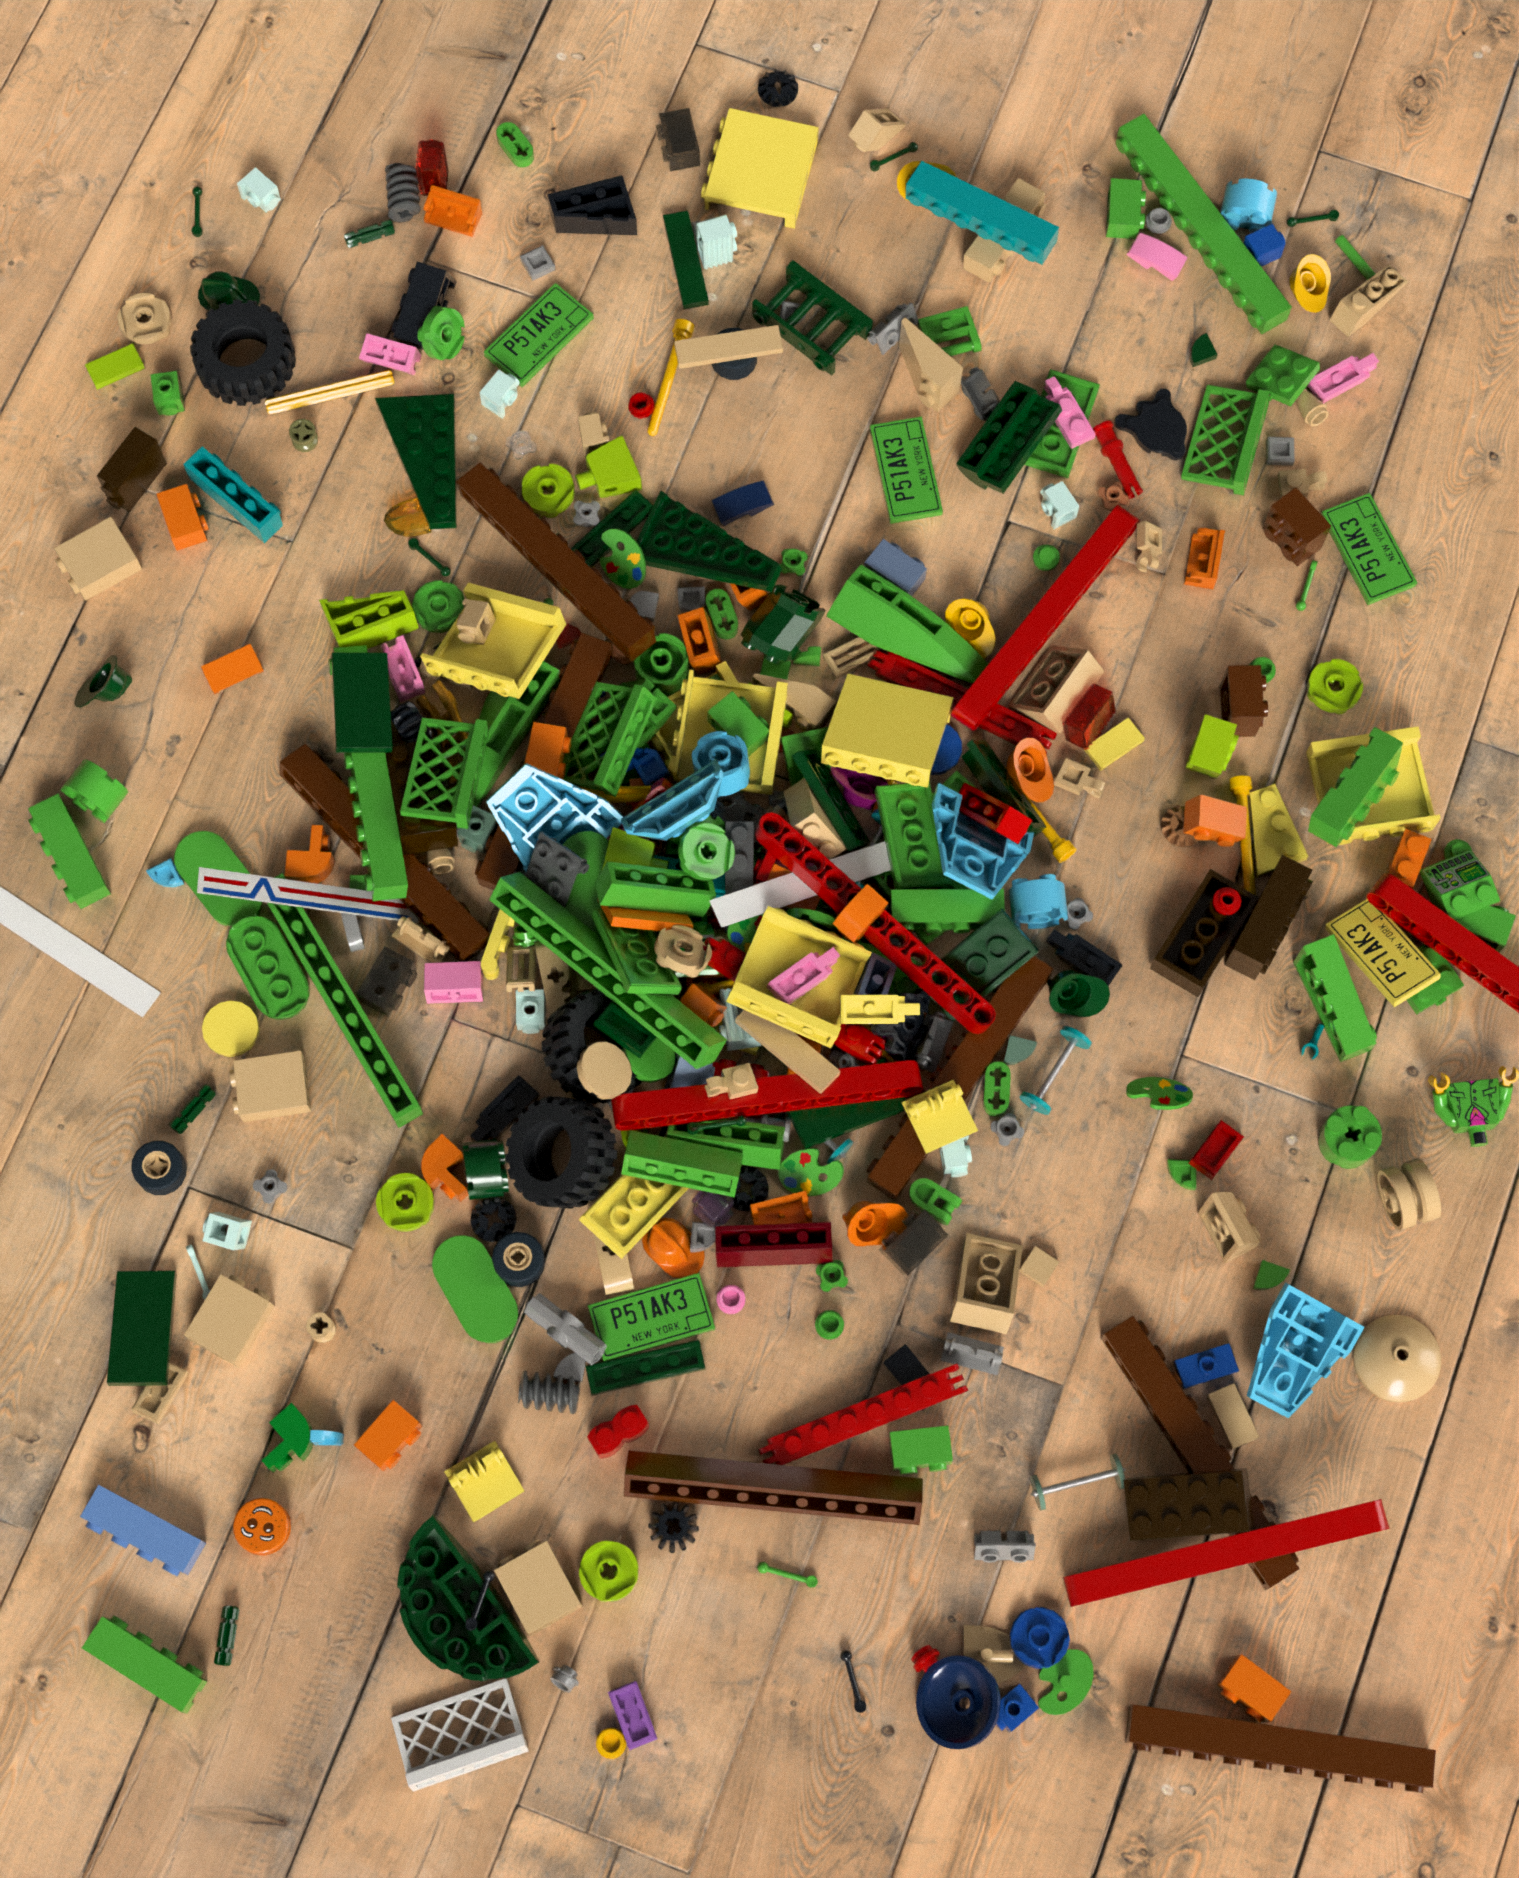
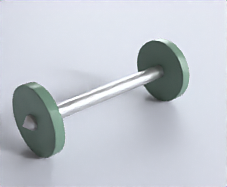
(1039, 1492)

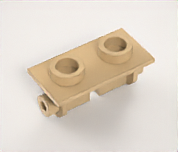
(420, 940)

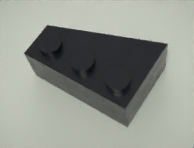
(594, 209)
(426, 290)

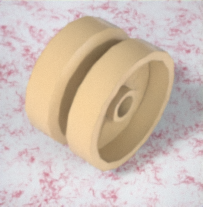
(1409, 1194)

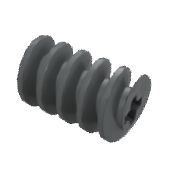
(402, 192)
(549, 1392)

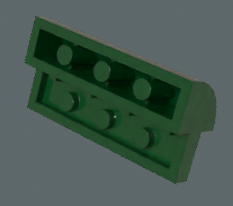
(1008, 438)

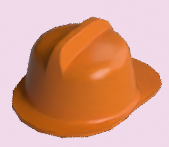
(1031, 770)
(870, 1222)
(669, 1247)

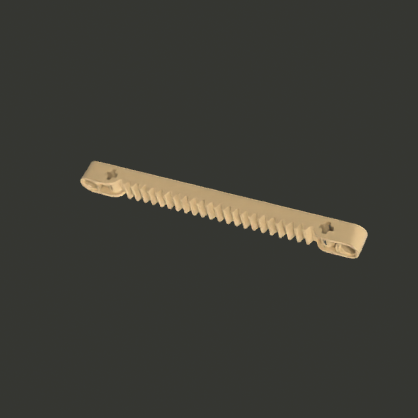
(614, 1270)

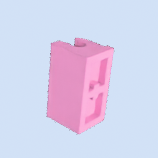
(389, 354)
(403, 670)
(453, 982)

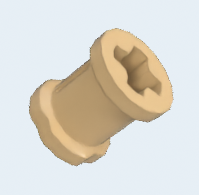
(314, 1322)

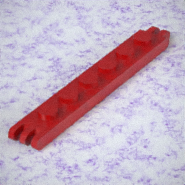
(999, 721)
(851, 1038)
(863, 1416)

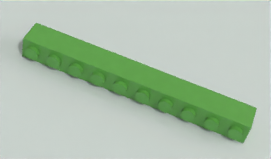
(1202, 224)
(376, 818)
(588, 956)
(347, 1012)

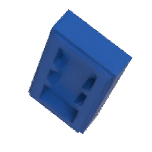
(1206, 1366)

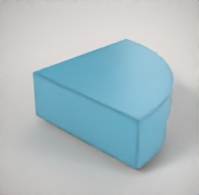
(165, 874)
(327, 1438)

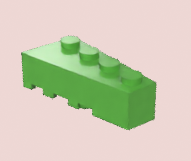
(1357, 788)
(1335, 998)

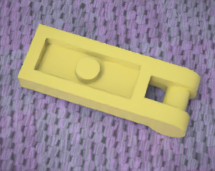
(496, 944)

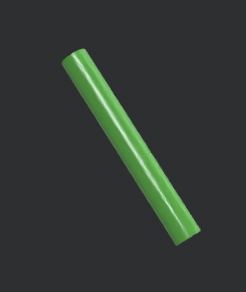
(1354, 257)

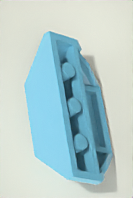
(678, 806)

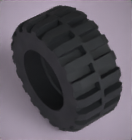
(237, 323)
(566, 1042)
(532, 1149)

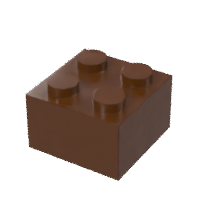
(1296, 527)
(1243, 698)

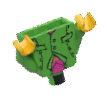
(1473, 1104)

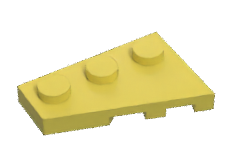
(1272, 831)

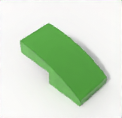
(660, 713)

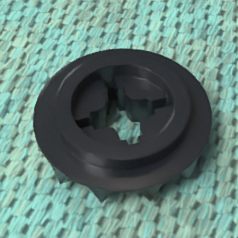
(770, 95)
(758, 1191)
(497, 1230)

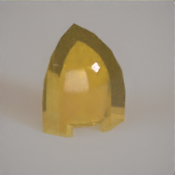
(407, 519)

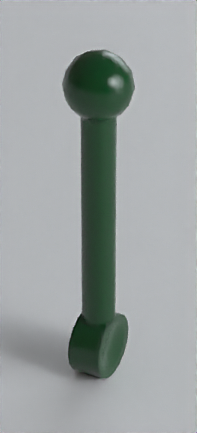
(875, 164)
(1332, 216)
(197, 230)
(414, 545)
(693, 1128)

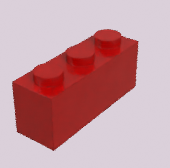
(993, 813)

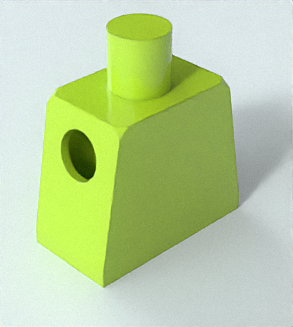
(610, 470)
(632, 850)

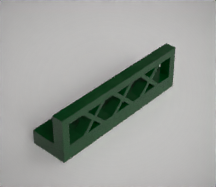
(998, 783)

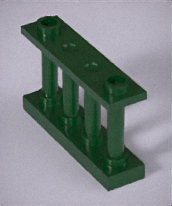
(817, 294)

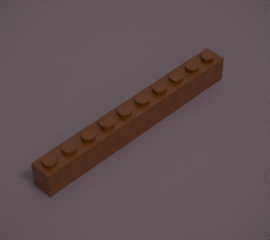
(557, 562)
(568, 701)
(426, 896)
(965, 1066)
(1182, 1425)
(773, 1487)
(1280, 1746)

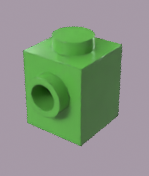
(167, 393)

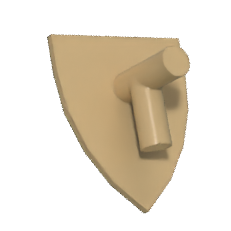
(991, 1649)

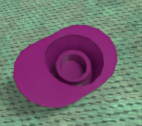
(858, 787)

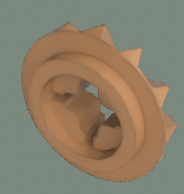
(1169, 825)

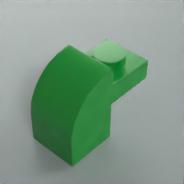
(296, 1435)

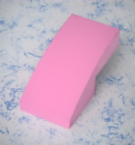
(1159, 255)

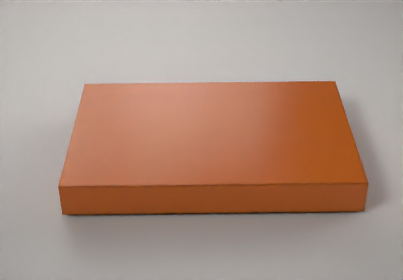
(644, 919)

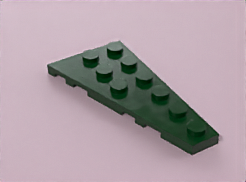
(426, 445)
(697, 547)

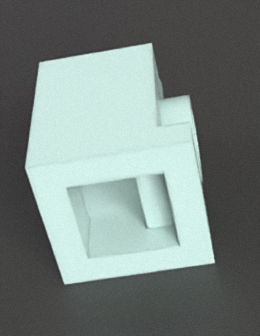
(259, 190)
(499, 392)
(1059, 504)
(530, 1022)
(956, 1157)
(236, 1235)

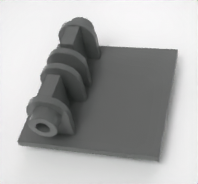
(555, 868)

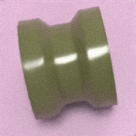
(299, 430)

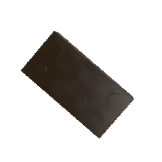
(419, 833)
(1270, 918)
(1202, 936)
(1188, 1504)

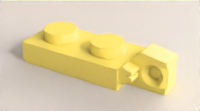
(875, 1009)

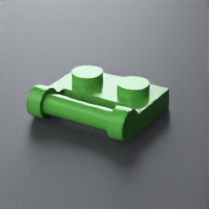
(950, 326)

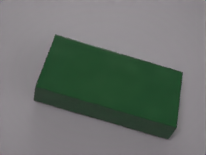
(624, 1030)

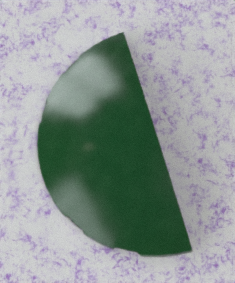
(437, 1598)

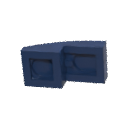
(742, 501)

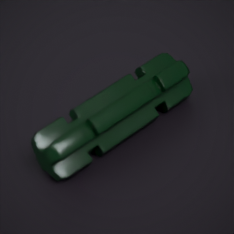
(369, 233)
(192, 1109)
(226, 1635)

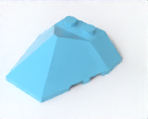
(544, 803)
(972, 851)
(1298, 1349)

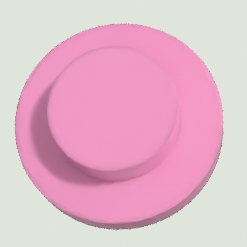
(730, 1299)

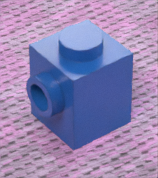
(1265, 244)
(1015, 1709)

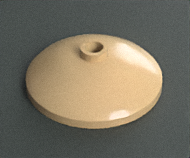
(1383, 1371)

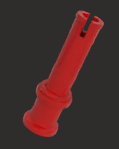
(1112, 449)

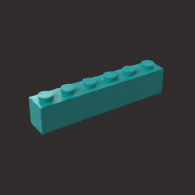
(981, 213)

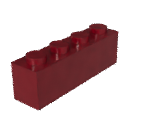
(773, 1244)

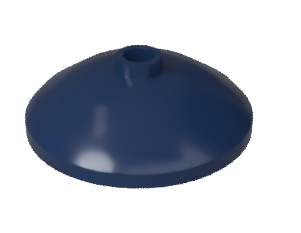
(943, 1697)

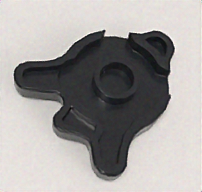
(1157, 426)
(907, 1035)

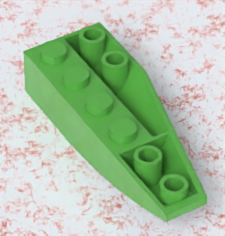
(903, 626)
(509, 723)

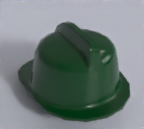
(222, 288)
(105, 684)
(1077, 994)

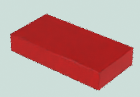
(1216, 1150)

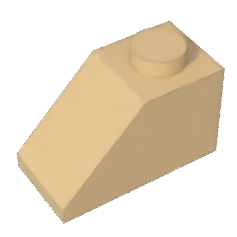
(875, 129)

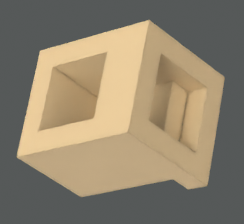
(592, 432)
(475, 621)

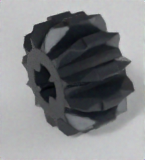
(408, 721)
(683, 1525)

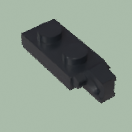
(1084, 956)
(504, 1110)

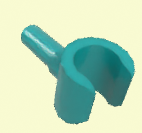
(1314, 1041)

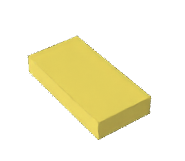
(1114, 744)

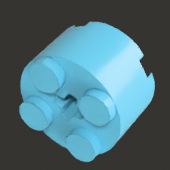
(1248, 204)
(731, 756)
(1038, 902)

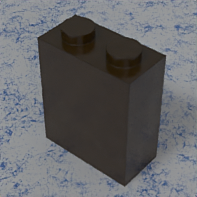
(131, 470)

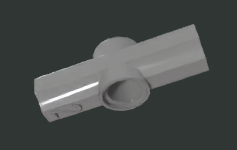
(565, 1329)

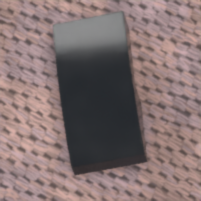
(905, 1366)

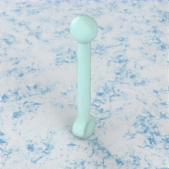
(192, 1254)

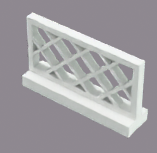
(466, 1760)

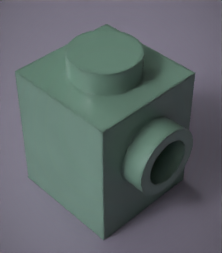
(481, 826)

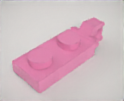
(1342, 377)
(1071, 420)
(803, 976)

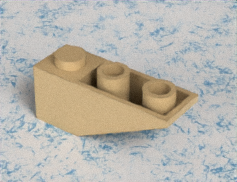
(1367, 300)
(806, 702)

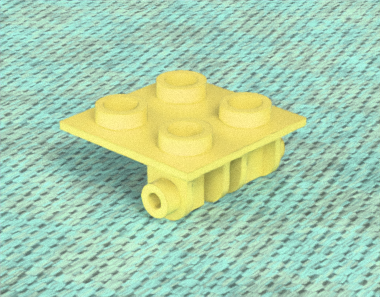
(939, 1116)
(484, 1481)

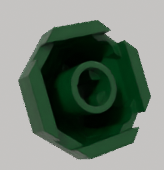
(782, 624)

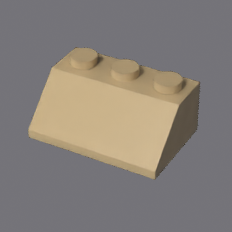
(1056, 686)

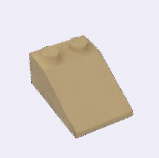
(930, 367)
(1228, 1225)
(986, 1284)

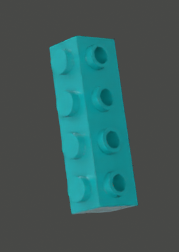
(233, 494)

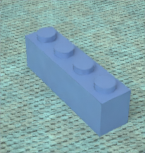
(143, 1530)

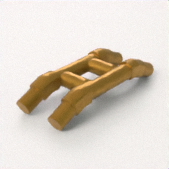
(452, 714)

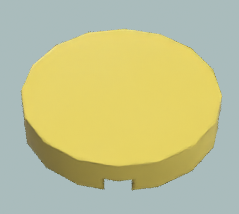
(230, 1028)

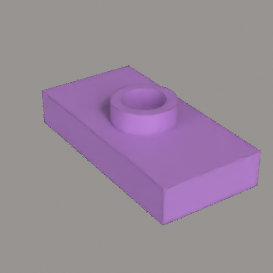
(632, 1715)

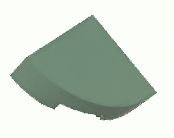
(1018, 1050)

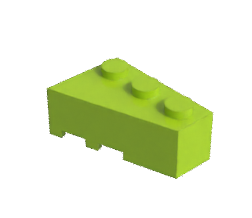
(369, 619)
(1212, 747)

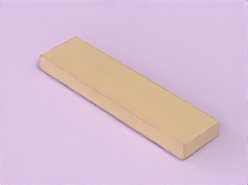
(728, 346)
(790, 1050)

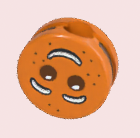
(262, 1526)

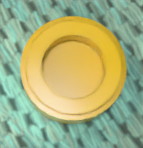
(611, 1743)

